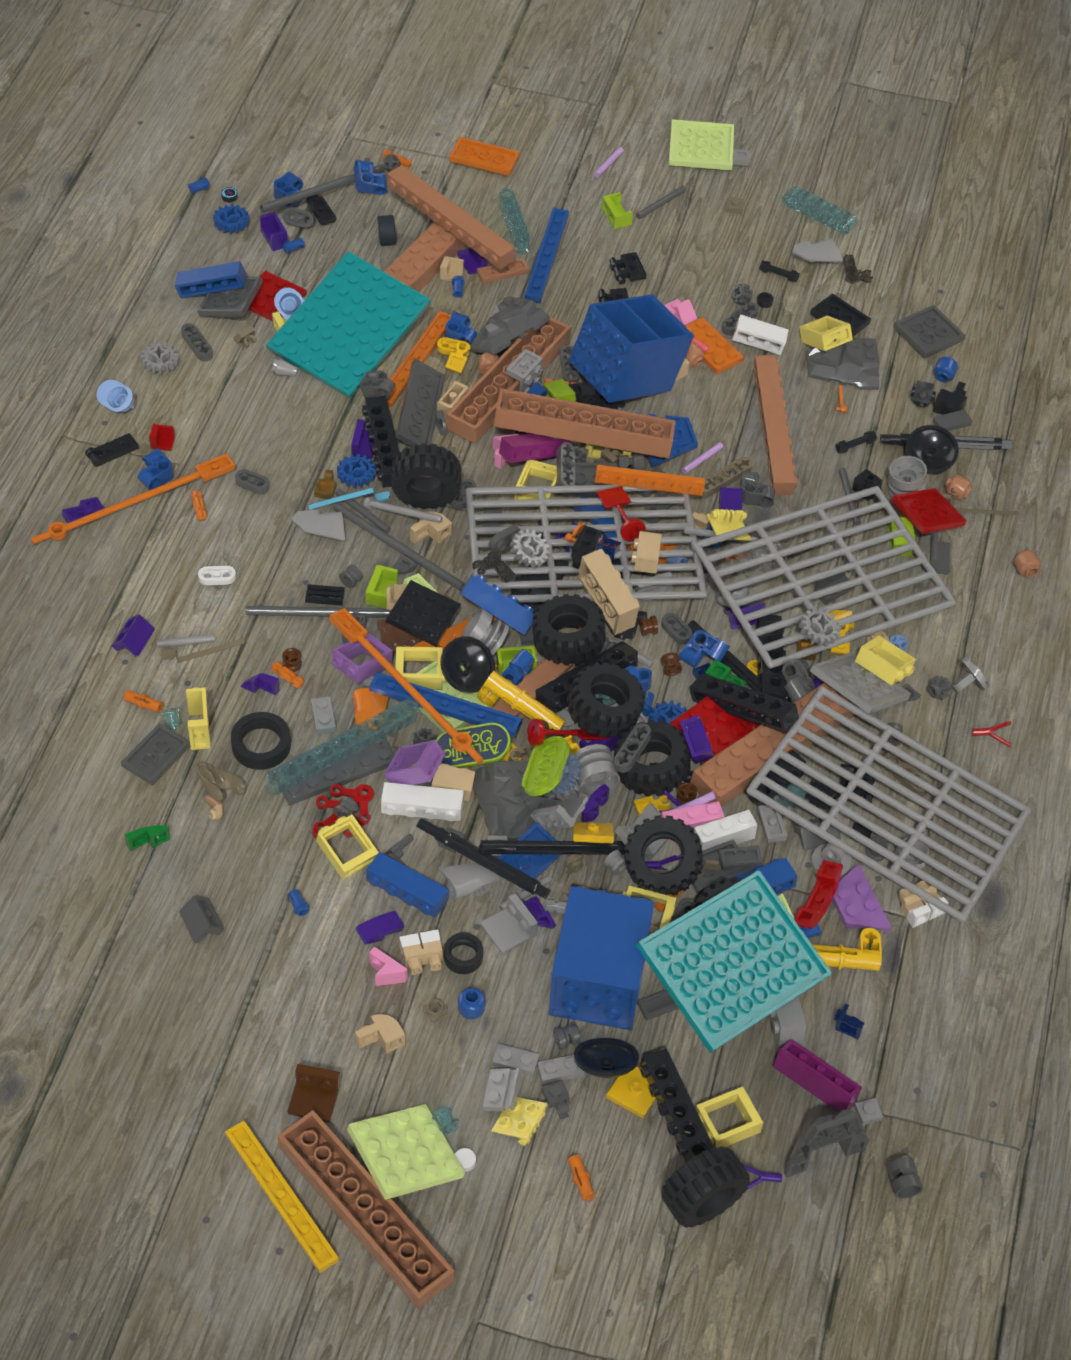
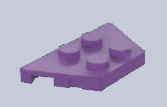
(858, 903)

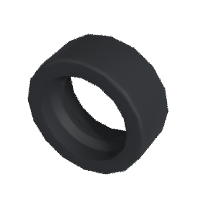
(468, 940)

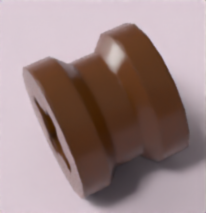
(648, 625)
(289, 655)
(671, 664)
(684, 790)

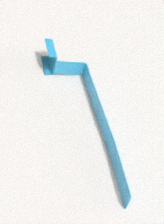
(380, 497)

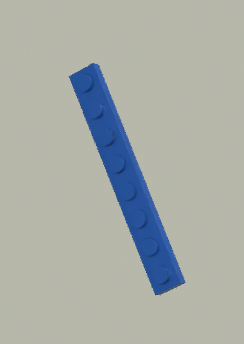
(546, 255)
(447, 704)

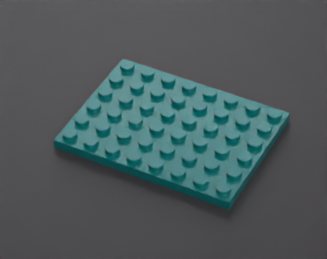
(348, 324)
(733, 960)

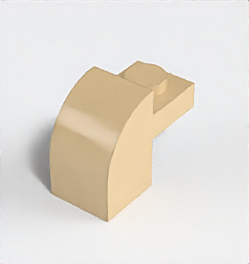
(436, 530)
(385, 1030)

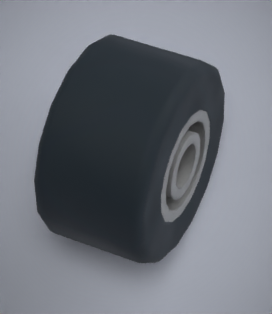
(386, 230)

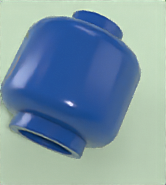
(945, 369)
(471, 1003)

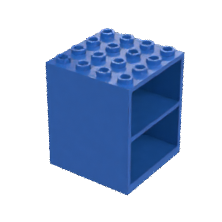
(630, 348)
(597, 958)

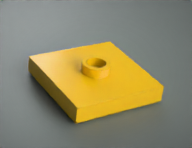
(593, 832)
(632, 1093)

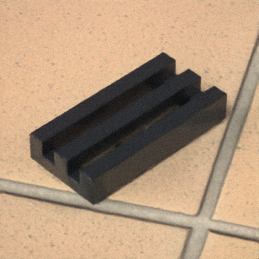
(325, 592)

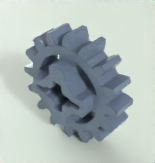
(569, 775)

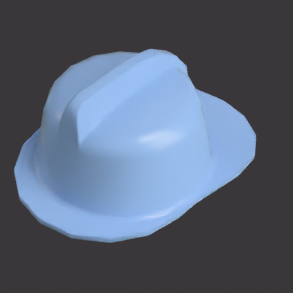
(288, 301)
(115, 396)

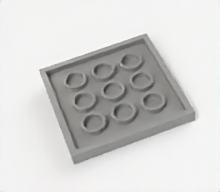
(859, 684)

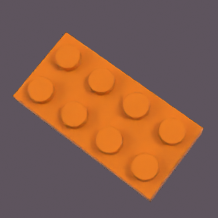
(484, 156)
(721, 353)

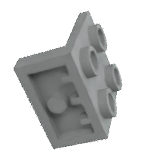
(526, 369)
(560, 815)
(623, 831)
(511, 926)

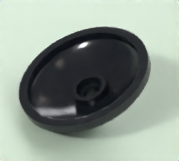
(933, 441)
(475, 659)
(606, 1057)

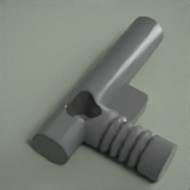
(396, 850)

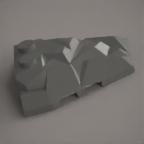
(508, 322)
(851, 363)
(501, 798)
(827, 1130)

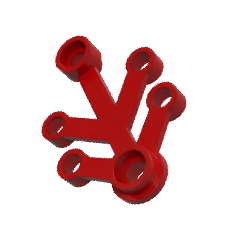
(357, 796)

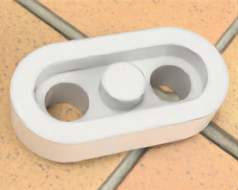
(216, 575)

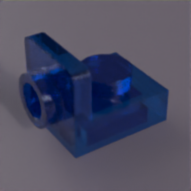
(609, 547)
(848, 1024)

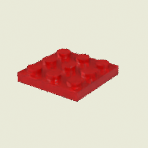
(263, 302)
(928, 510)
(718, 724)

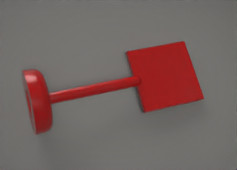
(617, 497)
(536, 732)

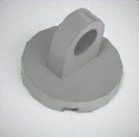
(973, 674)
(830, 853)

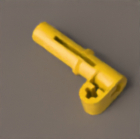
(499, 687)
(856, 957)

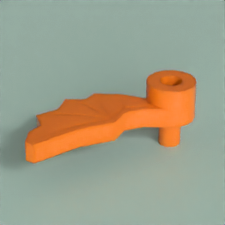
(843, 408)
(571, 537)

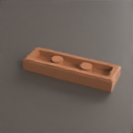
(493, 273)

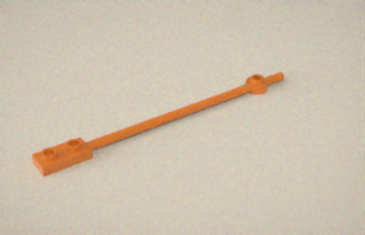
(205, 471)
(356, 632)

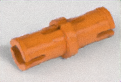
(154, 705)
(581, 1177)

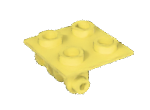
(728, 520)
(521, 1121)

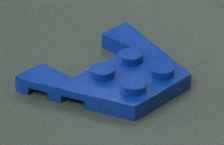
(683, 440)

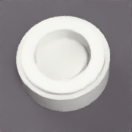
(466, 1159)

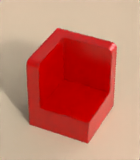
(162, 437)

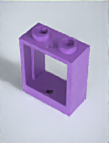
(342, 655)
(426, 755)

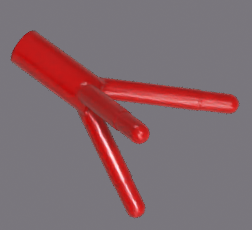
(988, 731)

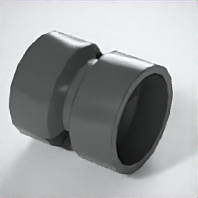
(635, 462)
(904, 1177)

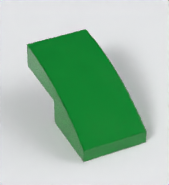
(723, 672)
(153, 835)

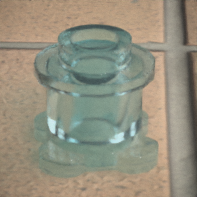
(171, 718)
(445, 1120)

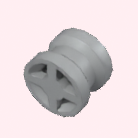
(615, 862)

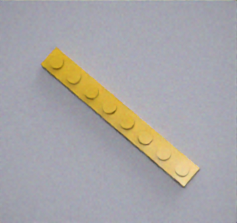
(282, 1197)

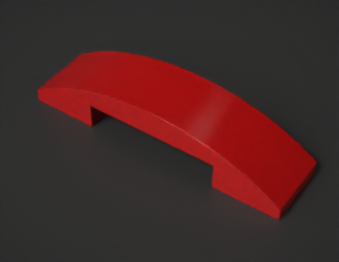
(821, 896)

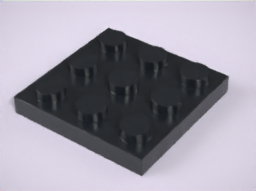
(423, 613)

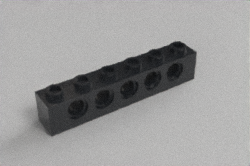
(382, 436)
(771, 680)
(555, 693)
(746, 702)
(662, 1064)

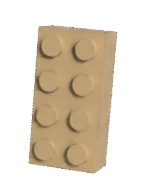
(608, 591)

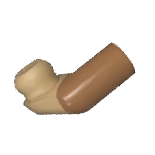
(217, 808)

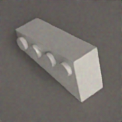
(788, 1024)

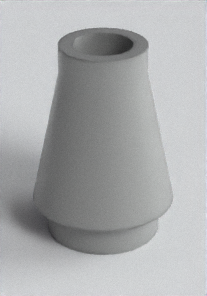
(282, 367)

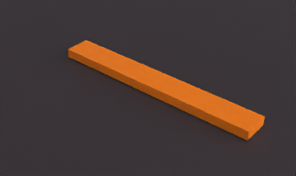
(421, 352)

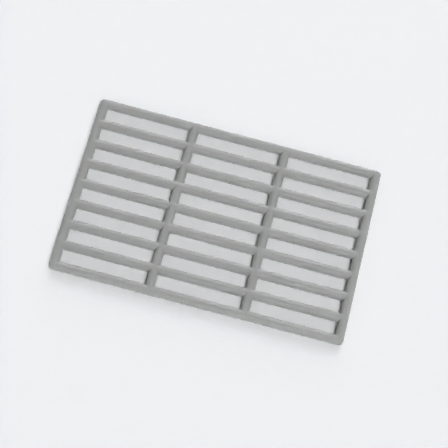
(545, 516)
(796, 584)
(924, 821)

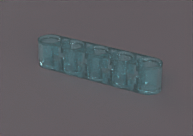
(820, 210)
(514, 221)

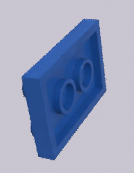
(531, 864)

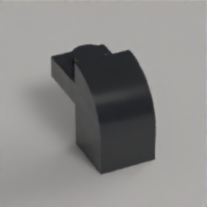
(951, 401)

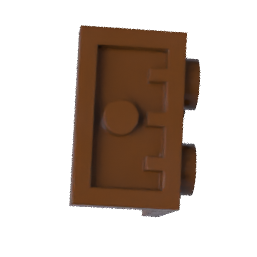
(395, 637)
(314, 1090)

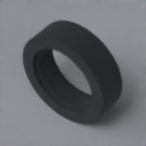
(265, 760)

